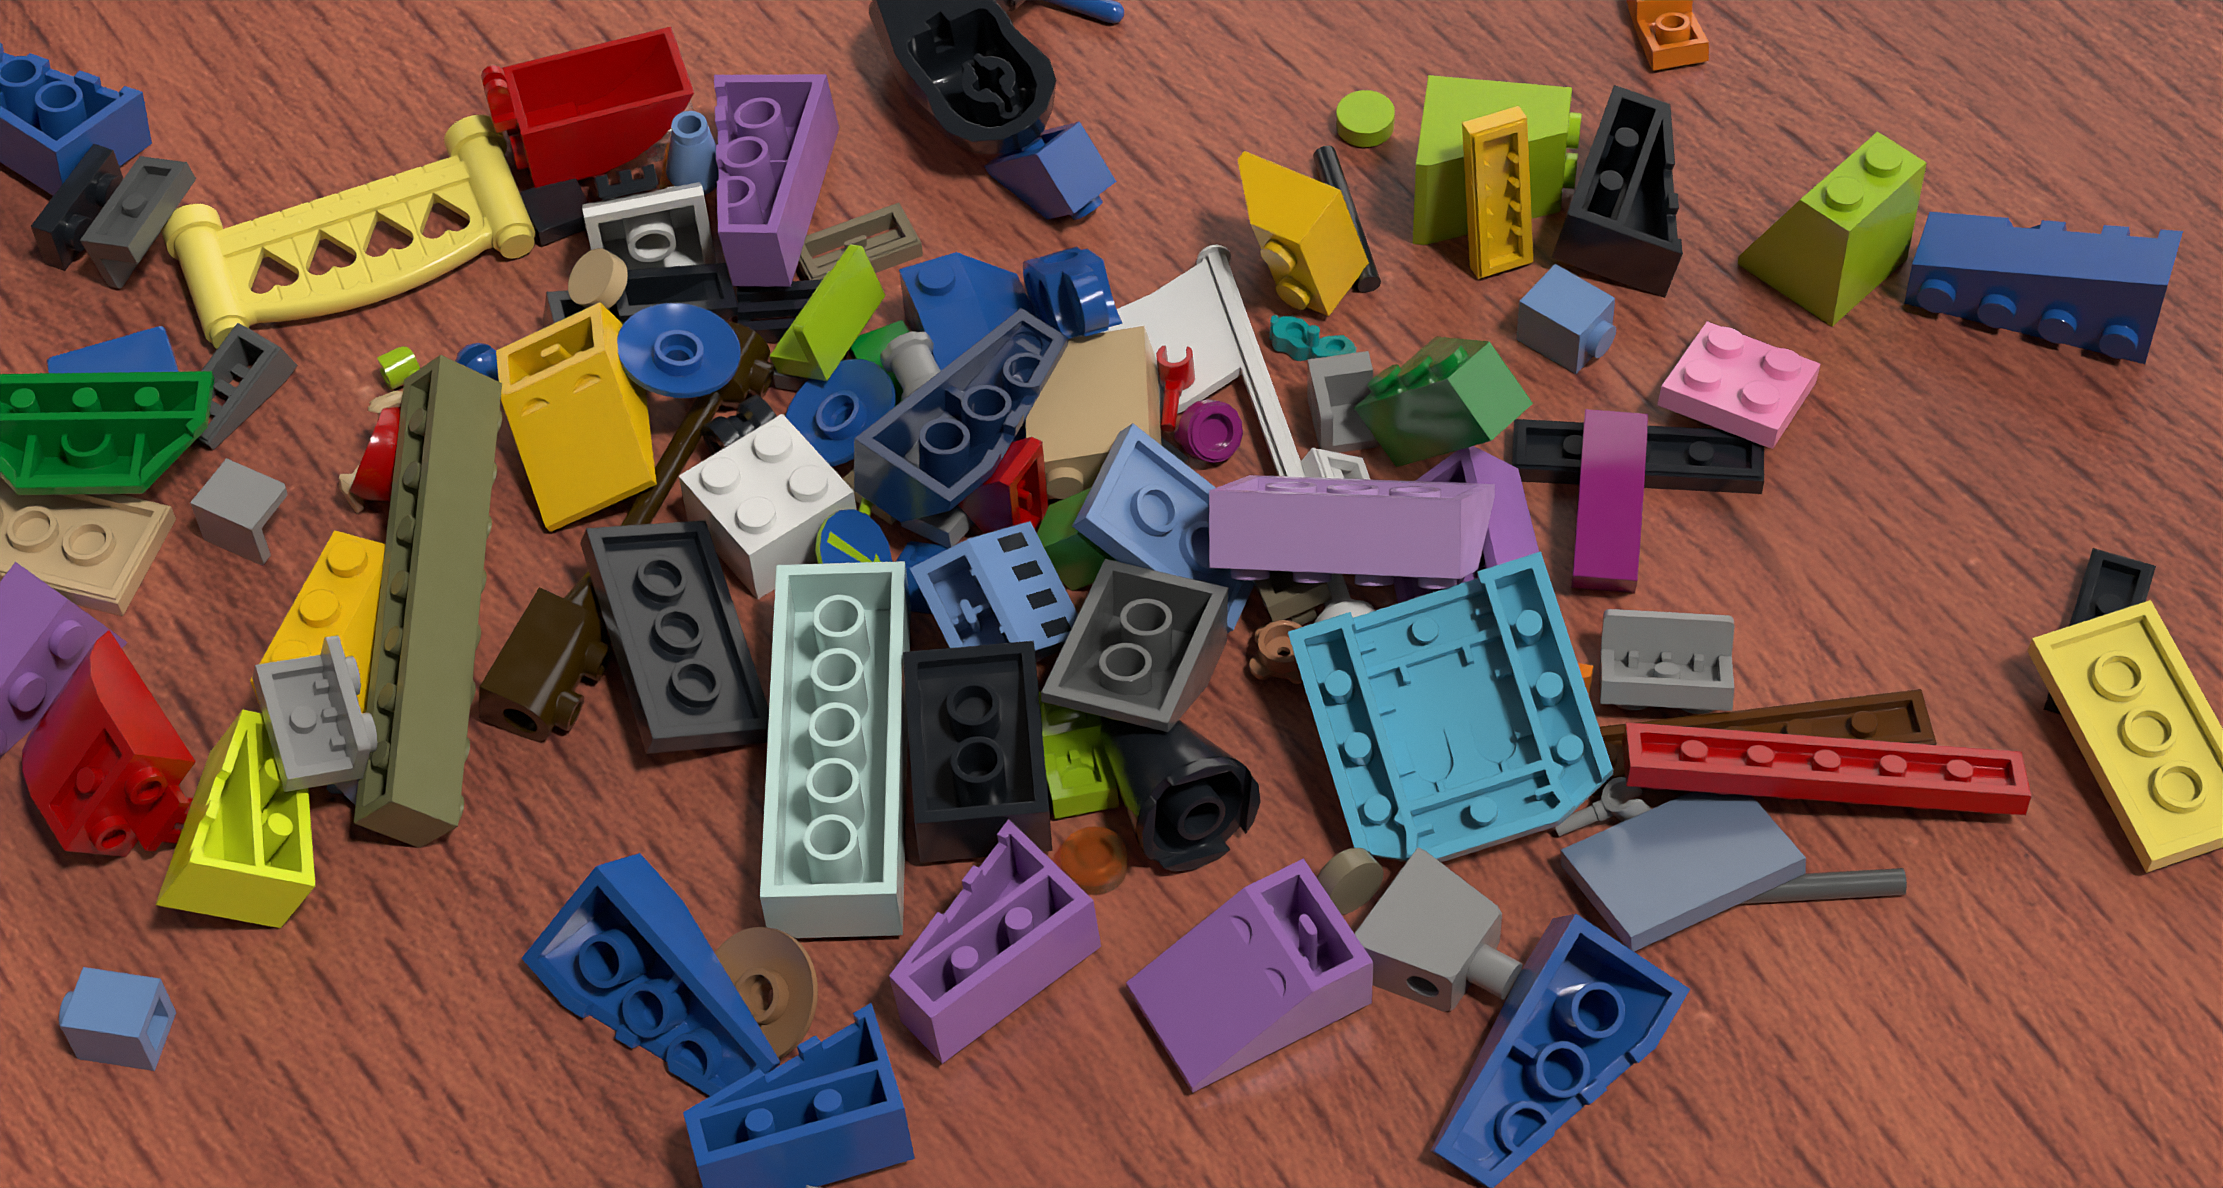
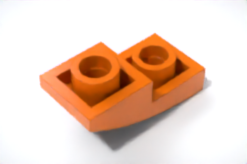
(1669, 32)

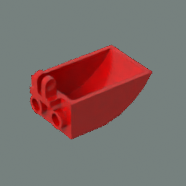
(589, 105)
(107, 760)

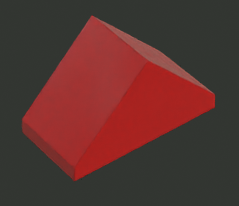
(1014, 491)

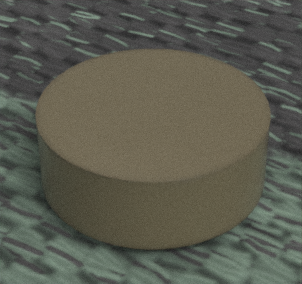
(1351, 879)

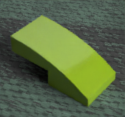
(1076, 762)

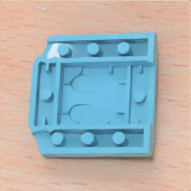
(1454, 715)

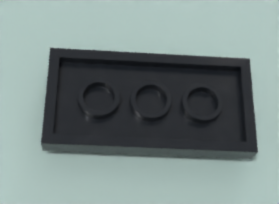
(676, 636)

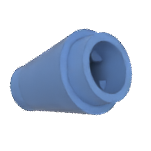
(692, 152)

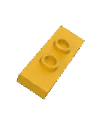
(1498, 191)

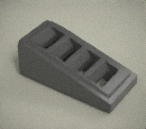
(257, 384)

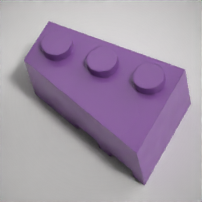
(39, 649)
(994, 946)

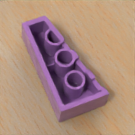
(771, 169)

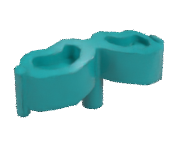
(1303, 342)

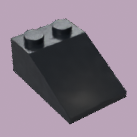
(975, 748)

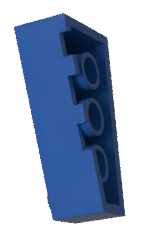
(57, 117)

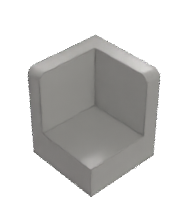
(1333, 391)
(236, 507)

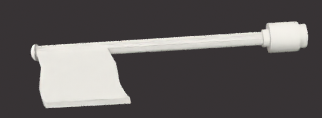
(1209, 317)

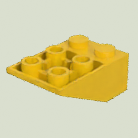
(576, 416)

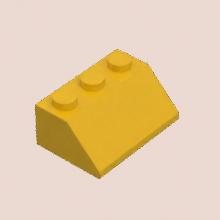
(334, 601)

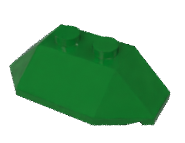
(98, 429)

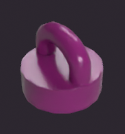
(1209, 431)

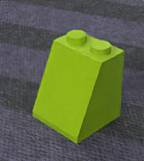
(1440, 172)
(1843, 231)

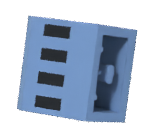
(998, 592)

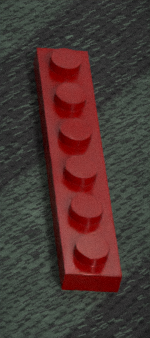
(1825, 769)

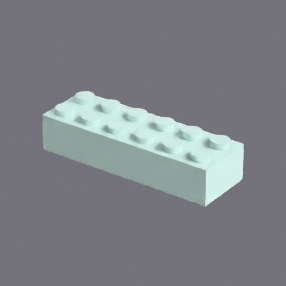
(837, 751)

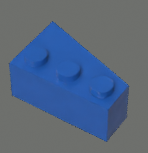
(807, 1120)

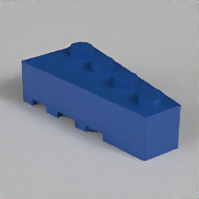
(2046, 280)

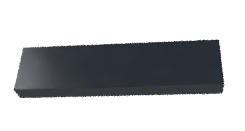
(1674, 457)

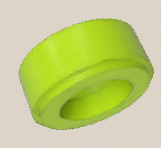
(1365, 118)

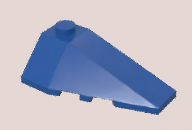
(1562, 1037)

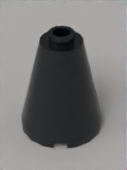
(1179, 792)

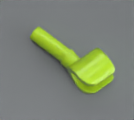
(397, 366)

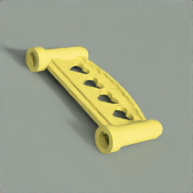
(471, 182)

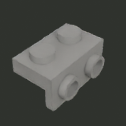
(1666, 660)
(315, 717)

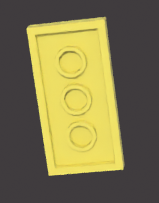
(2140, 729)

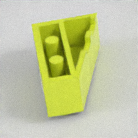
(244, 837)

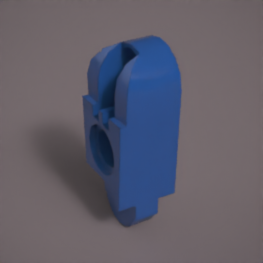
(1071, 292)

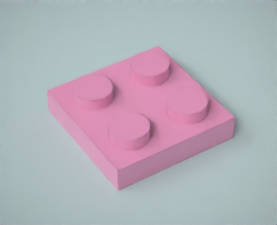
(1739, 384)

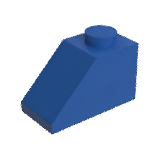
(1055, 173)

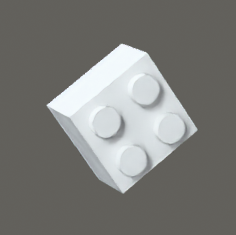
(765, 501)

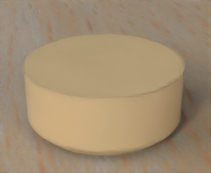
(597, 278)

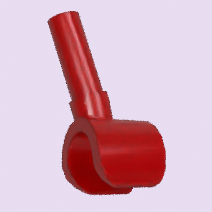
(1174, 379)

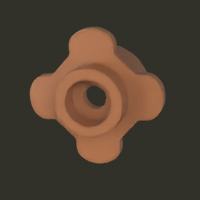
(1271, 641)

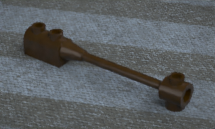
(564, 637)

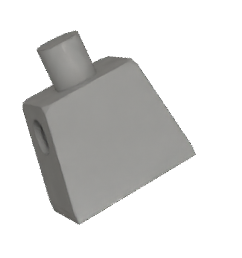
(1436, 937)

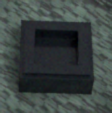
(555, 210)

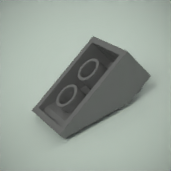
(1140, 646)

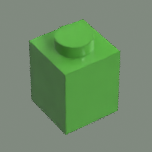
(1071, 553)

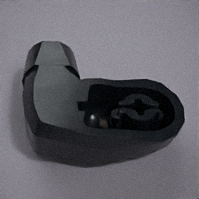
(967, 70)

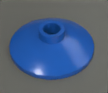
(678, 350)
(842, 408)

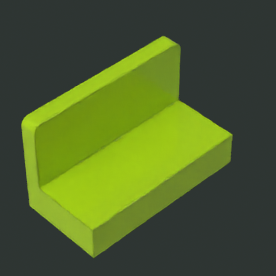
(830, 318)

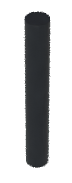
(1332, 174)

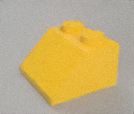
(1302, 234)

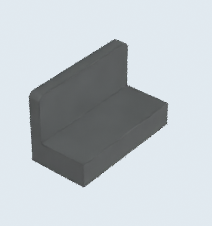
(135, 216)

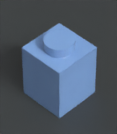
(1566, 319)
(117, 1018)

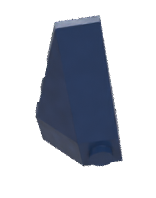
(958, 423)

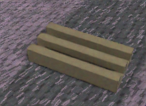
(882, 250)

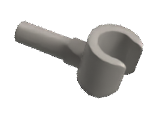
(1615, 802)

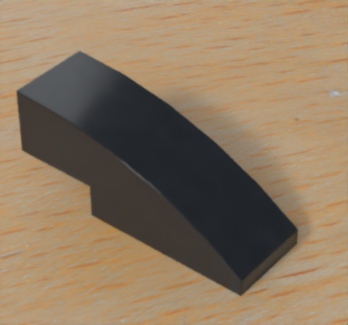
(696, 285)

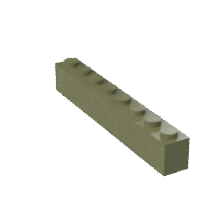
(430, 603)

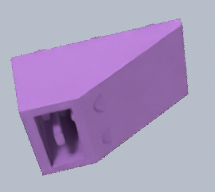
(1254, 977)

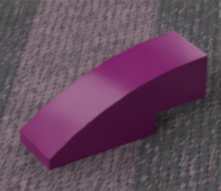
(1610, 501)

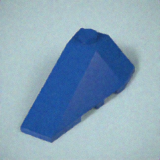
(960, 303)
(647, 971)

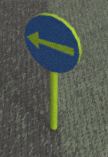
(852, 538)

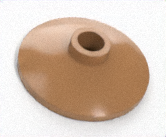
(767, 960)

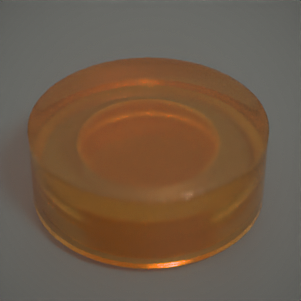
(1095, 859)

